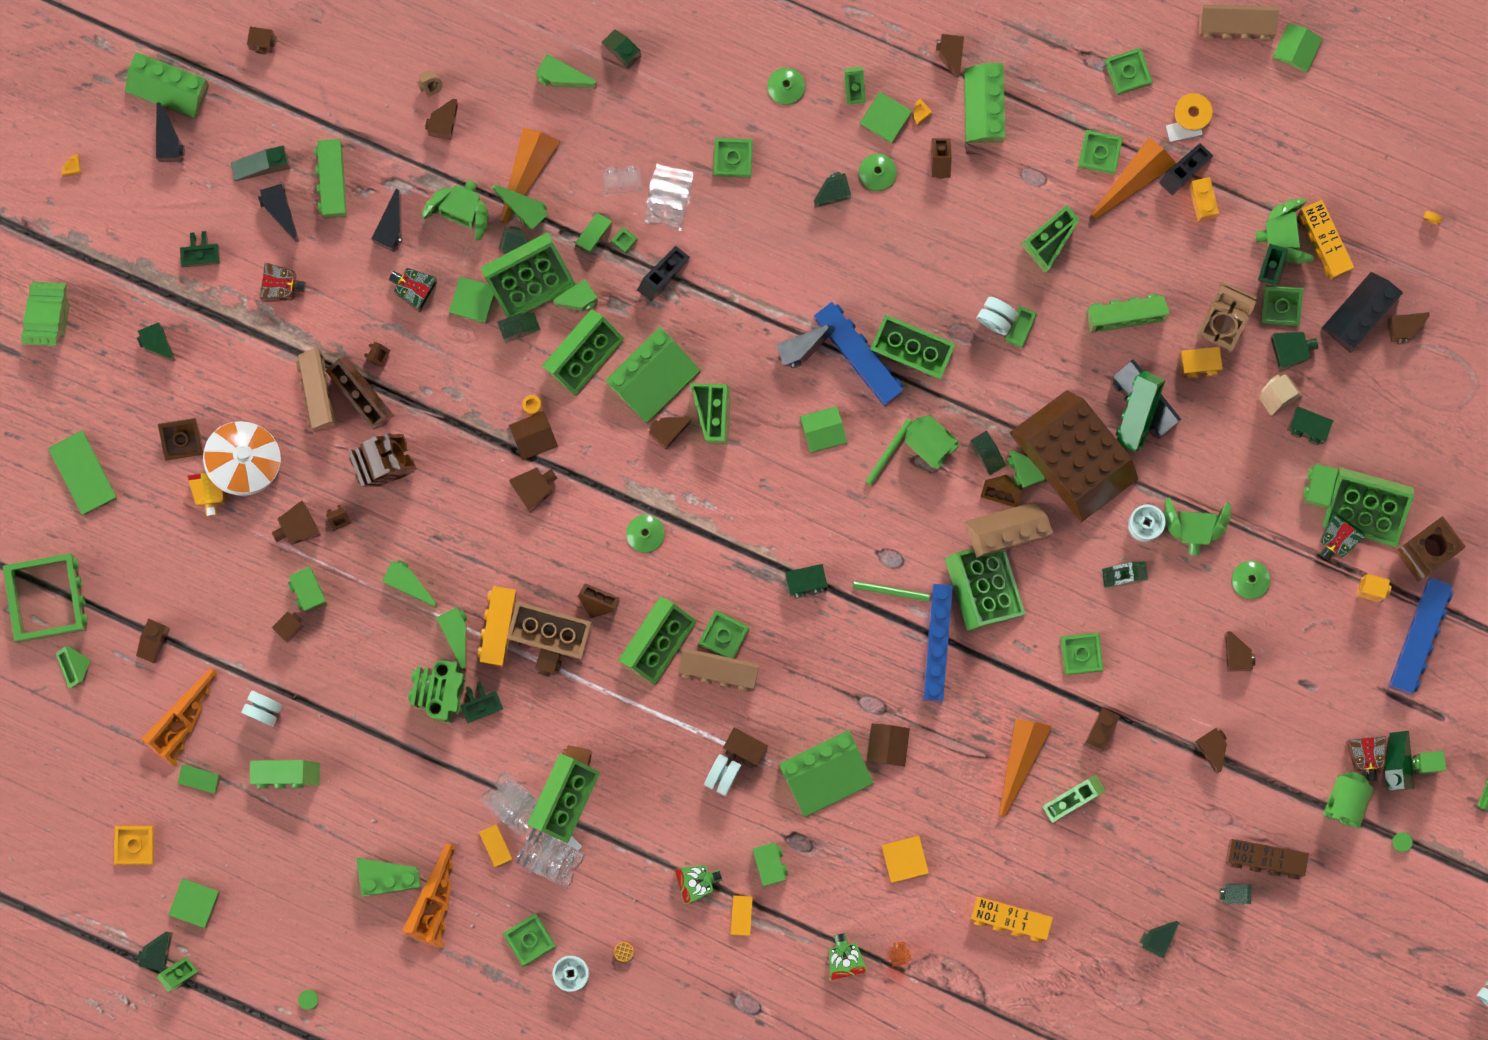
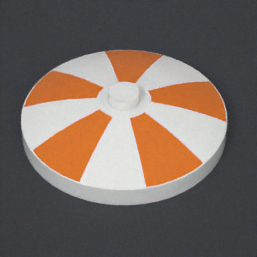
(241, 458)

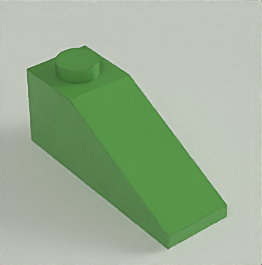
(561, 75)
(525, 208)
(404, 580)
(455, 630)
(1073, 798)

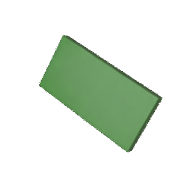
(82, 472)

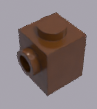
(261, 40)
(288, 626)
(548, 662)

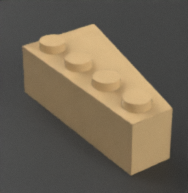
(1279, 393)

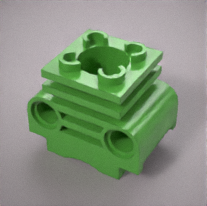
(437, 690)

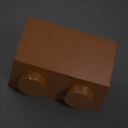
(1102, 730)
(745, 747)

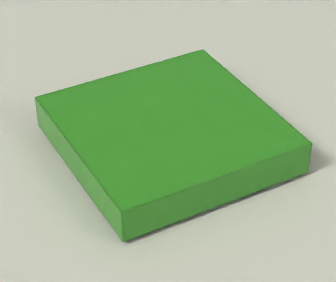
(1128, 71)
(885, 117)
(1100, 152)
(733, 157)
(472, 300)
(723, 635)
(1081, 654)
(193, 903)
(529, 939)

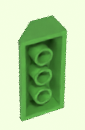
(165, 84)
(984, 103)
(1127, 314)
(913, 346)
(583, 351)
(657, 640)
(563, 798)

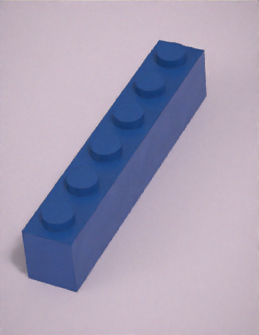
(859, 355)
(1420, 636)
(937, 643)

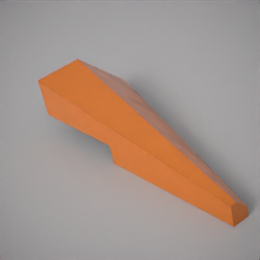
(531, 156)
(1146, 166)
(170, 732)
(1025, 745)
(428, 914)

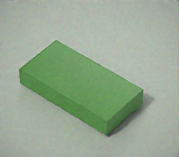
(1020, 327)

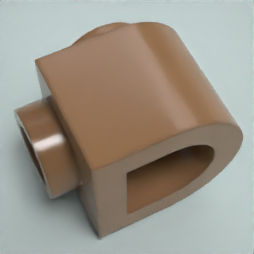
(430, 83)

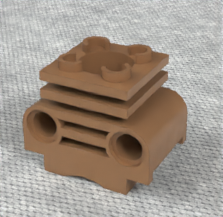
(1227, 316)

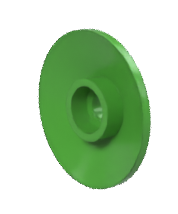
(783, 94)
(876, 181)
(645, 543)
(1241, 581)

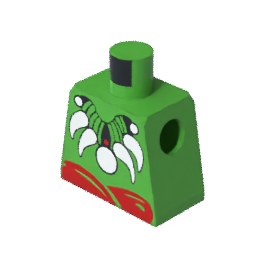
(696, 882)
(845, 959)

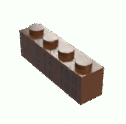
(359, 393)
(1268, 858)

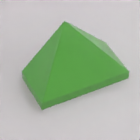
(72, 665)

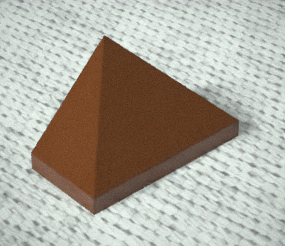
(1001, 490)
(597, 601)

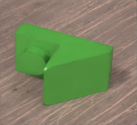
(854, 85)
(177, 974)

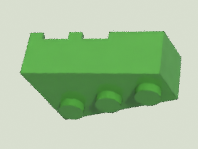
(1050, 237)
(713, 410)
(284, 773)
(385, 877)

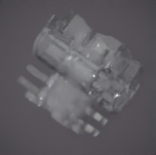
(669, 197)
(510, 803)
(549, 858)

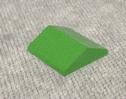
(1297, 47)
(1282, 305)
(823, 429)

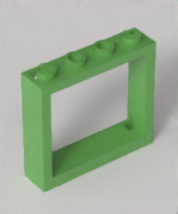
(14, 603)

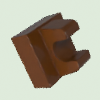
(377, 354)
(338, 518)

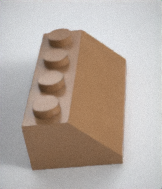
(1238, 22)
(317, 390)
(1008, 529)
(549, 630)
(718, 669)

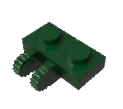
(199, 255)
(481, 706)

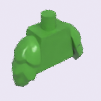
(459, 206)
(1283, 230)
(1196, 527)

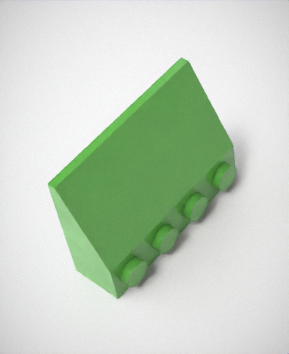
(528, 276)
(652, 375)
(1371, 505)
(984, 588)
(826, 773)

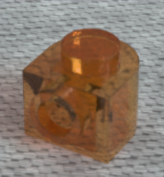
(899, 954)

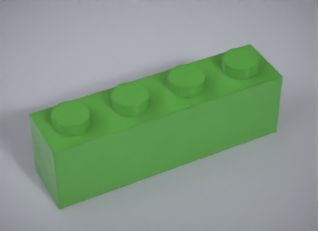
(331, 178)

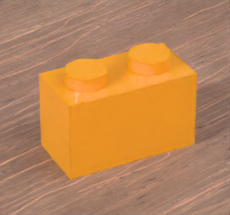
(1204, 199)
(1200, 362)
(1374, 588)

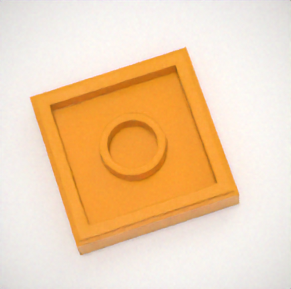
(134, 845)
(905, 859)

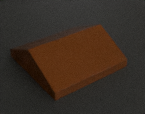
(533, 435)
(180, 439)
(888, 744)

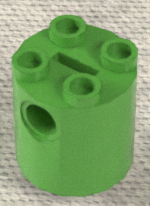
(930, 440)
(1349, 799)

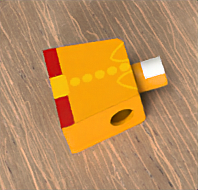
(206, 493)

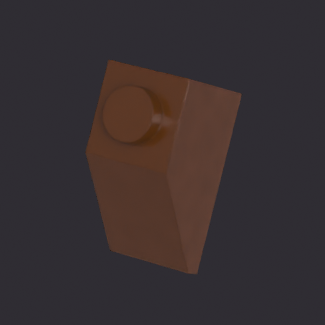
(950, 52)
(442, 120)
(941, 158)
(1405, 326)
(668, 429)
(151, 640)
(1238, 654)
(1213, 748)

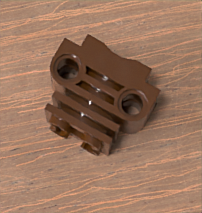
(381, 460)
(1419, 560)

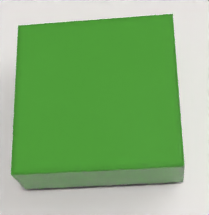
(624, 240)

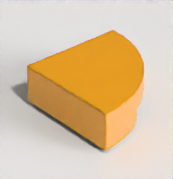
(921, 112)
(72, 166)

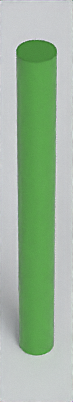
(888, 453)
(891, 591)

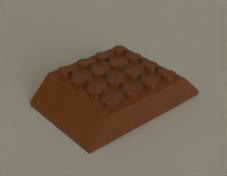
(1076, 454)

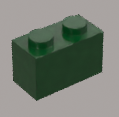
(1310, 425)
(806, 580)

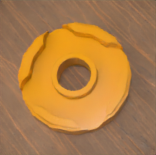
(1193, 101)

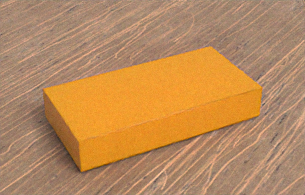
(495, 845)
(741, 915)

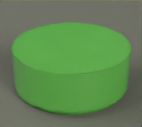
(1402, 842)
(308, 999)

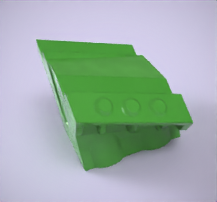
(45, 313)

